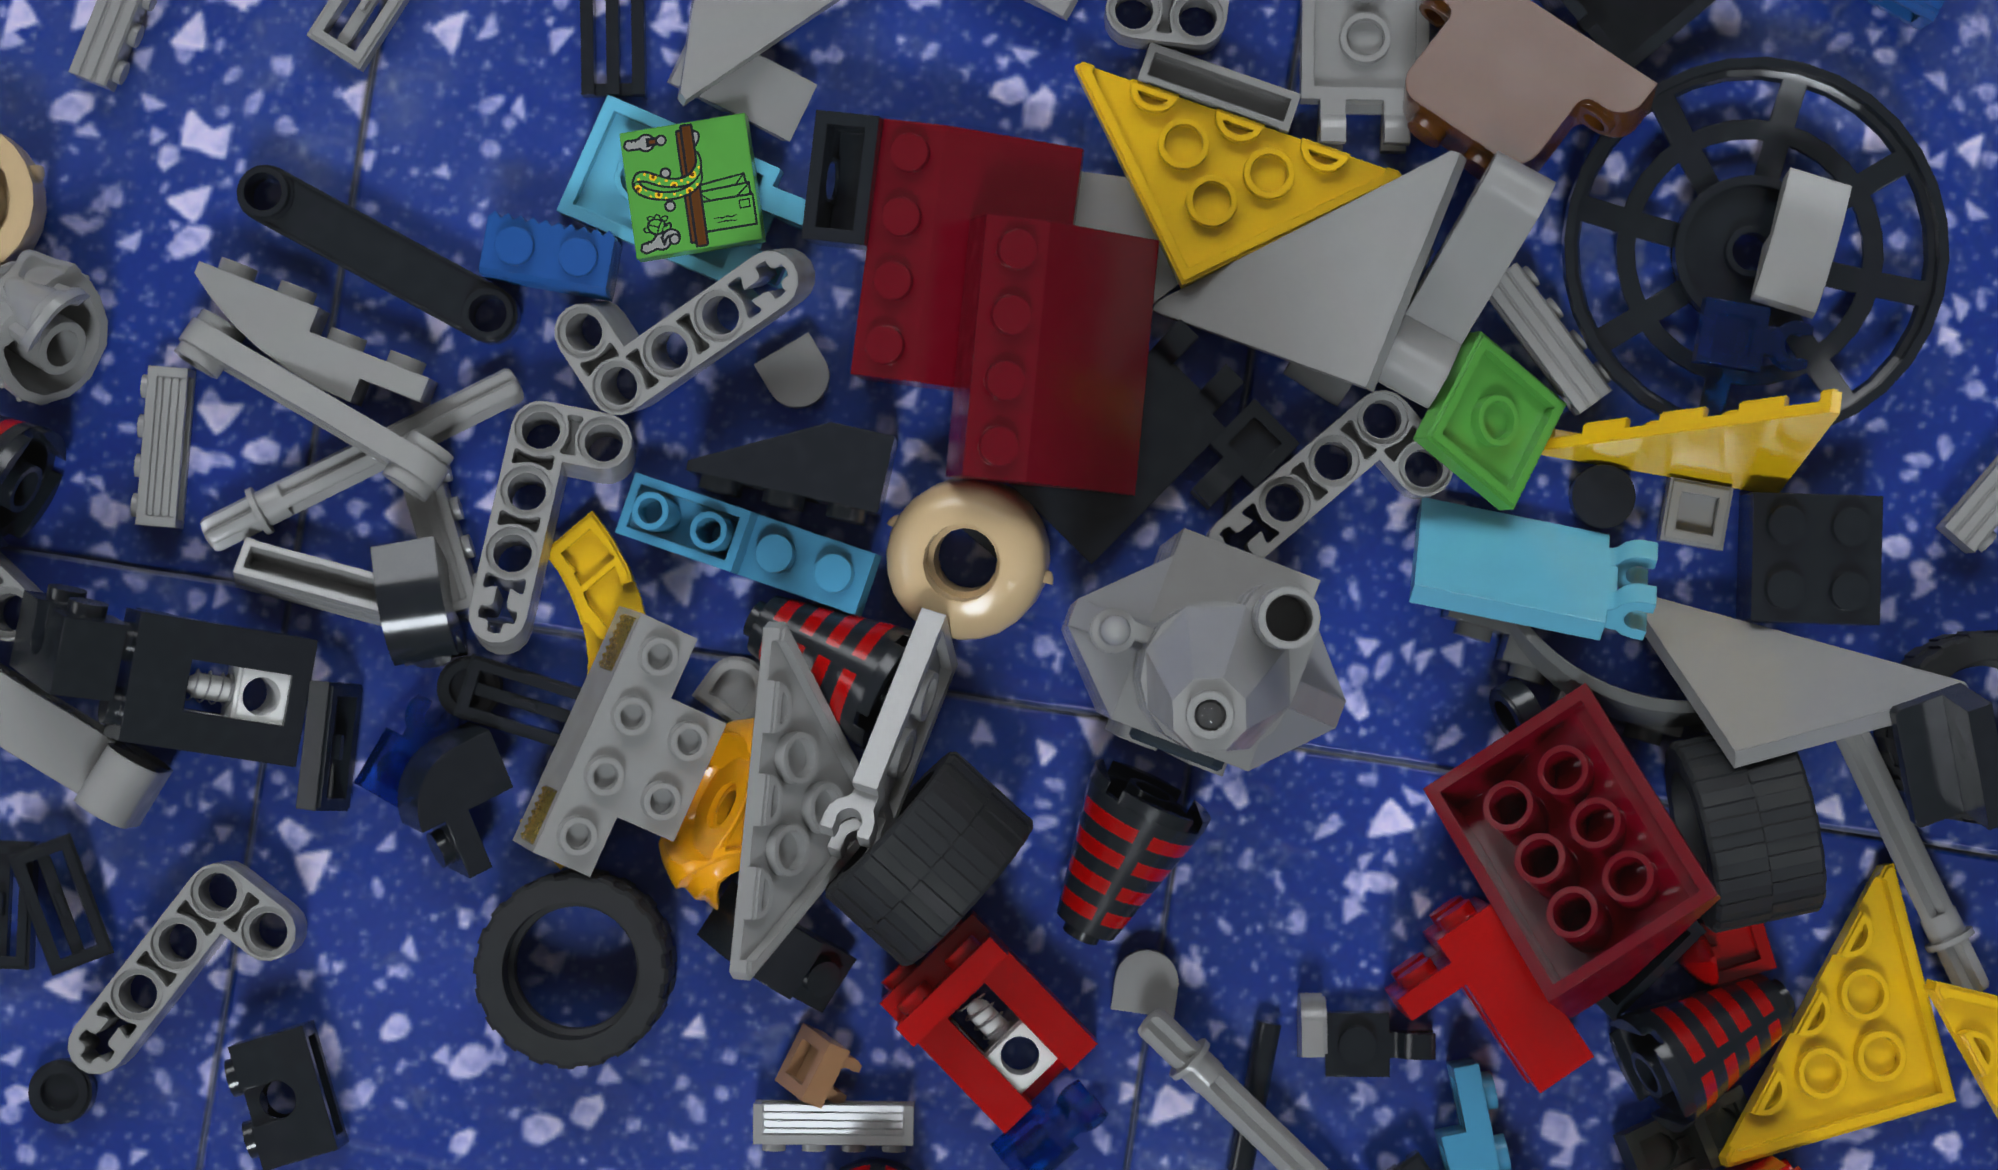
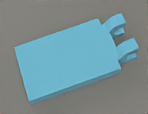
(600, 195)
(1530, 572)

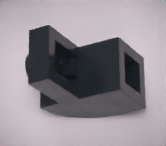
(416, 603)
(441, 787)
(800, 967)

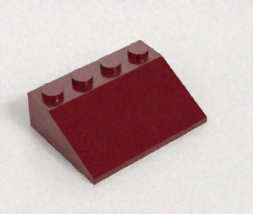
(918, 237)
(1052, 355)
(1573, 851)

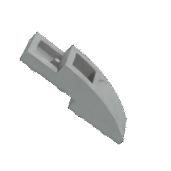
(290, 332)

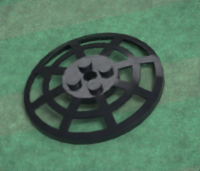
(1746, 206)

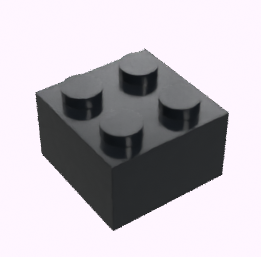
(1809, 559)

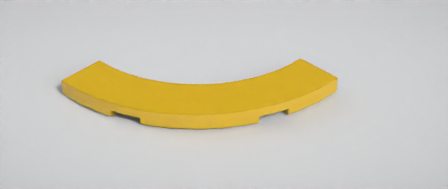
(595, 579)

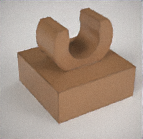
(814, 1067)

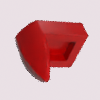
(1728, 955)

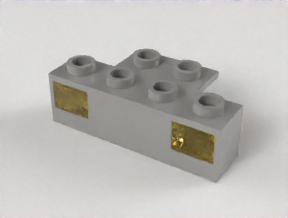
(622, 748)

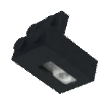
(156, 678)

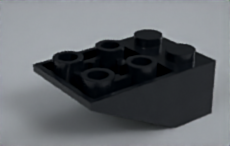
(818, 464)

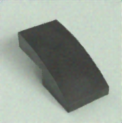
(1695, 1148)

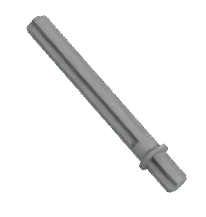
(350, 466)
(1937, 914)
(1229, 1097)

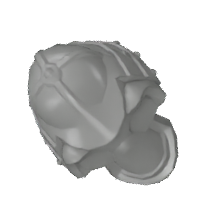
(48, 328)

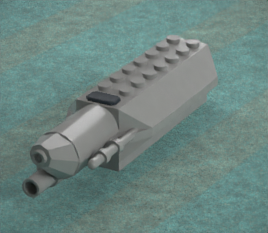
(1207, 656)

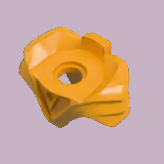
(712, 830)

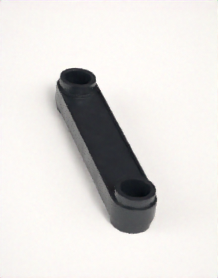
(377, 254)

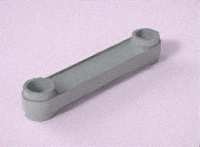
(410, 463)

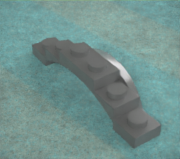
(1535, 662)

